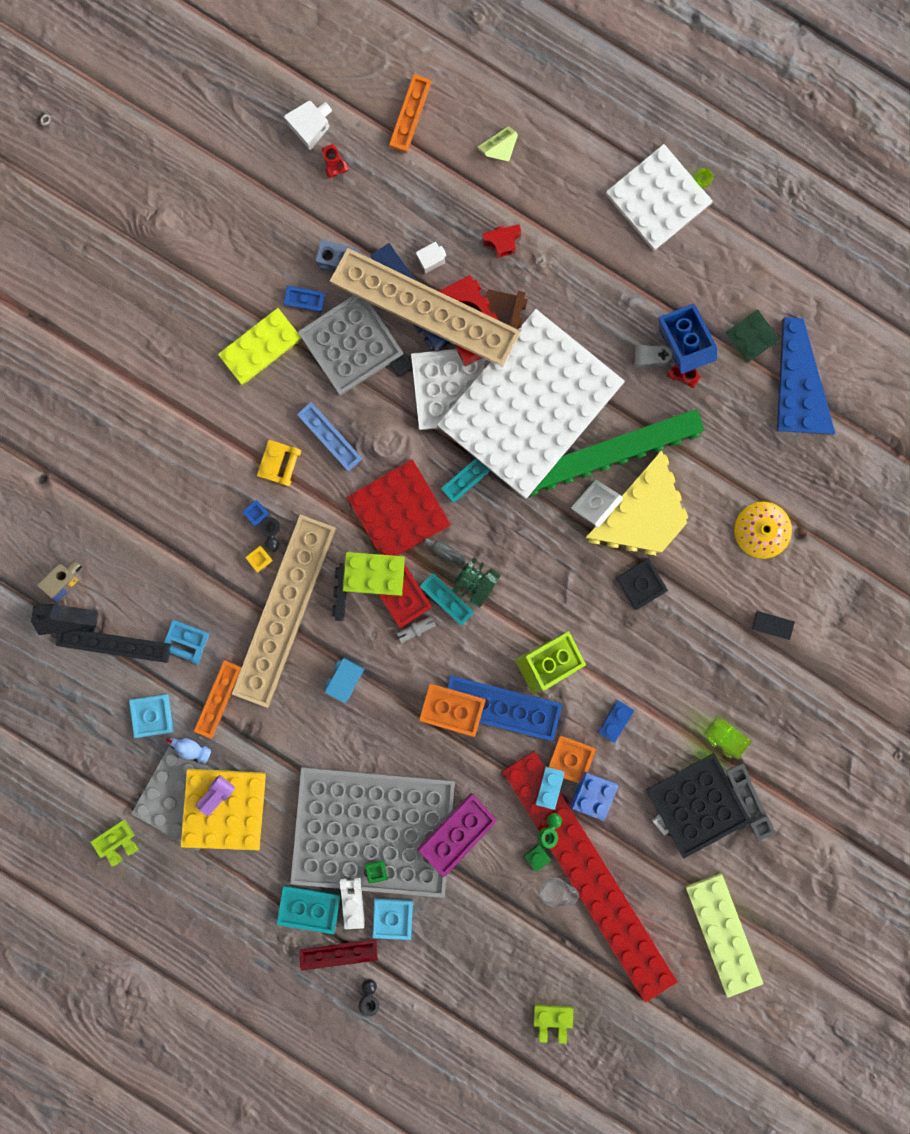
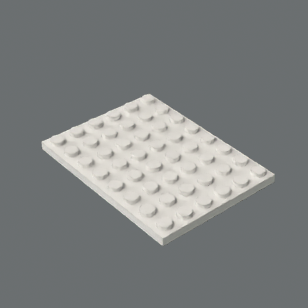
(532, 407)

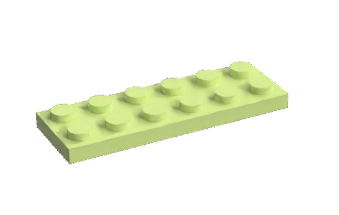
(724, 935)

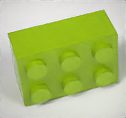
(373, 573)

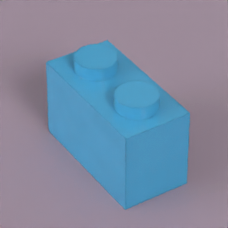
(344, 680)

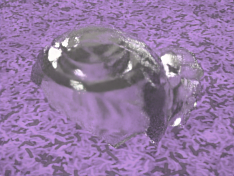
(558, 893)

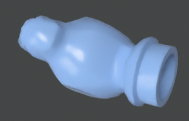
(190, 749)

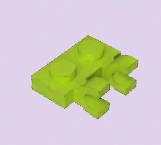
(112, 839)
(553, 1016)

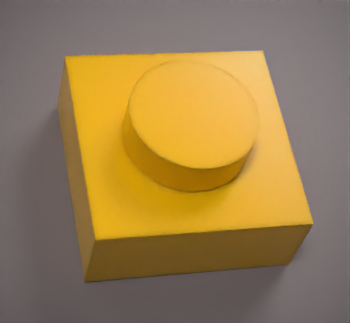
(259, 559)

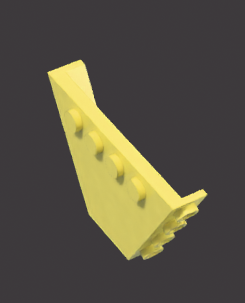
(648, 513)

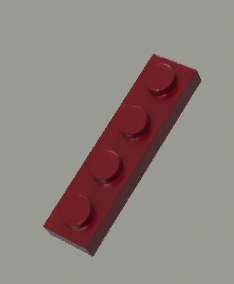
(338, 954)

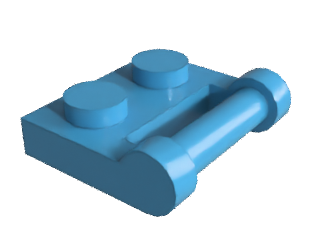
(188, 636)

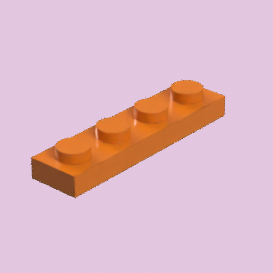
(410, 113)
(218, 699)

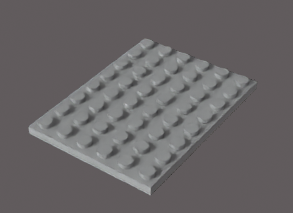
(367, 819)

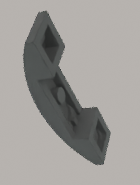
(746, 793)

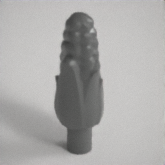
(444, 551)

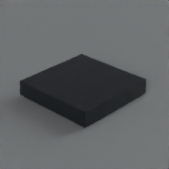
(641, 584)

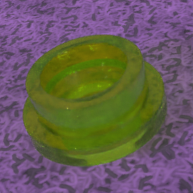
(704, 172)

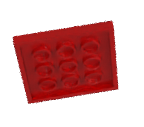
(398, 510)

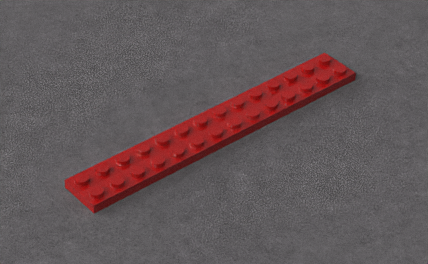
(594, 884)

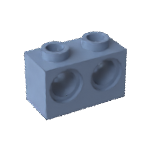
(336, 250)

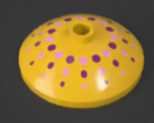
(750, 532)

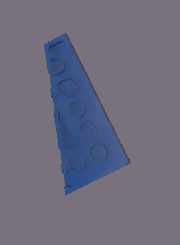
(801, 393)

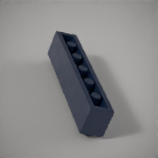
(388, 257)

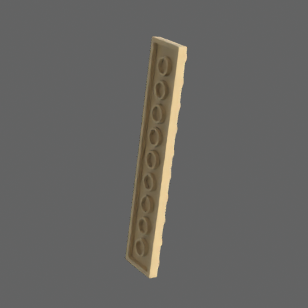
(425, 307)
(284, 611)

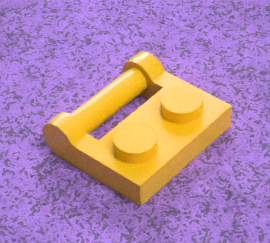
(273, 460)

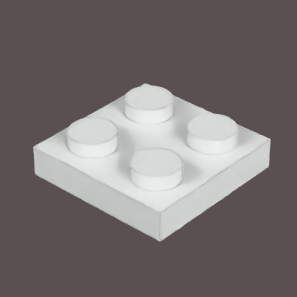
(597, 503)

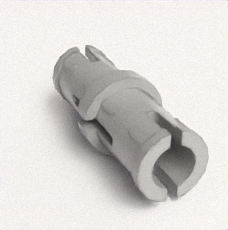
(416, 629)

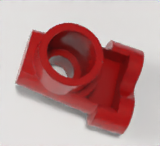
(334, 166)
(675, 374)

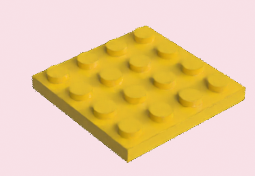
(234, 822)

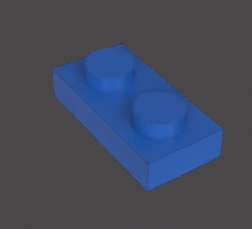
(304, 299)
(616, 721)

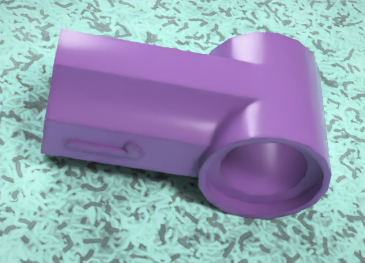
(218, 791)

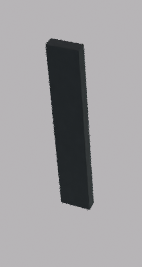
(115, 645)

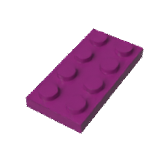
(457, 835)

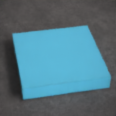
(151, 716)
(392, 918)

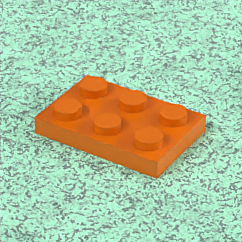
(452, 710)

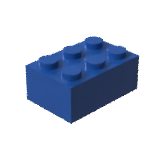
(688, 338)

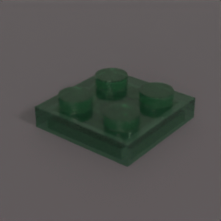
(752, 336)

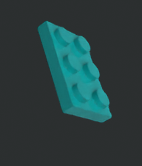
(308, 909)

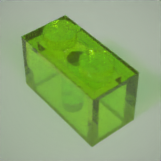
(727, 737)

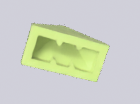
(500, 145)

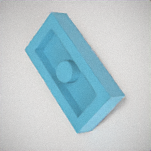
(550, 788)

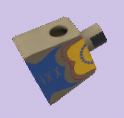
(55, 586)

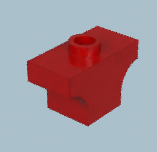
(502, 239)

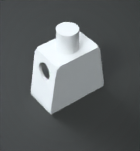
(309, 122)

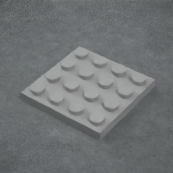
(350, 343)
(165, 794)

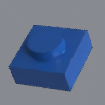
(256, 513)

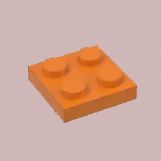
(571, 758)

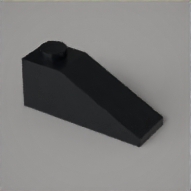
(60, 618)

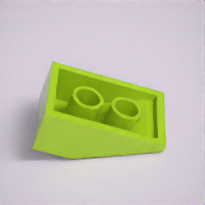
(550, 662)

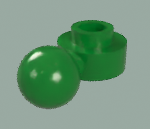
(553, 821)

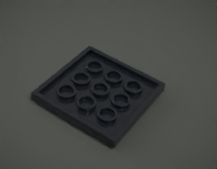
(698, 805)

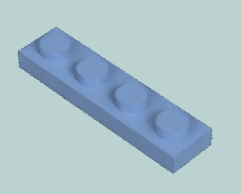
(329, 436)

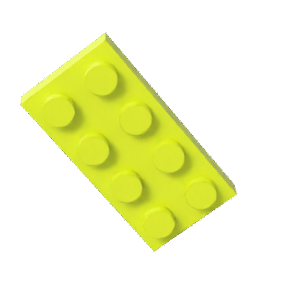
(260, 346)

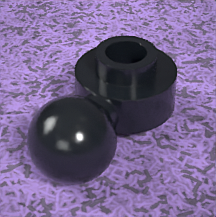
(271, 543)
(369, 987)

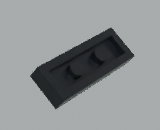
(338, 610)

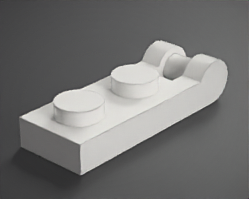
(352, 903)

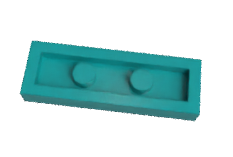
(465, 480)
(447, 599)

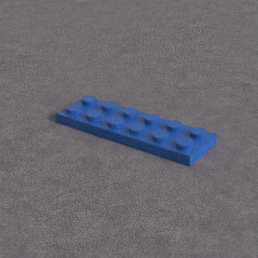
(512, 709)

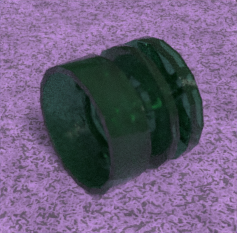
(476, 582)

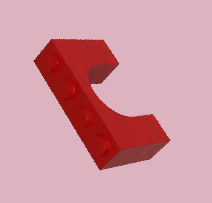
(468, 292)

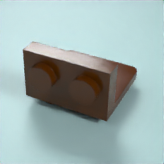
(507, 306)

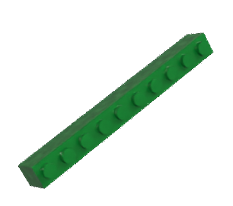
(622, 448)

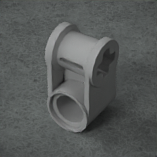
(649, 356)

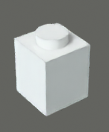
(431, 257)

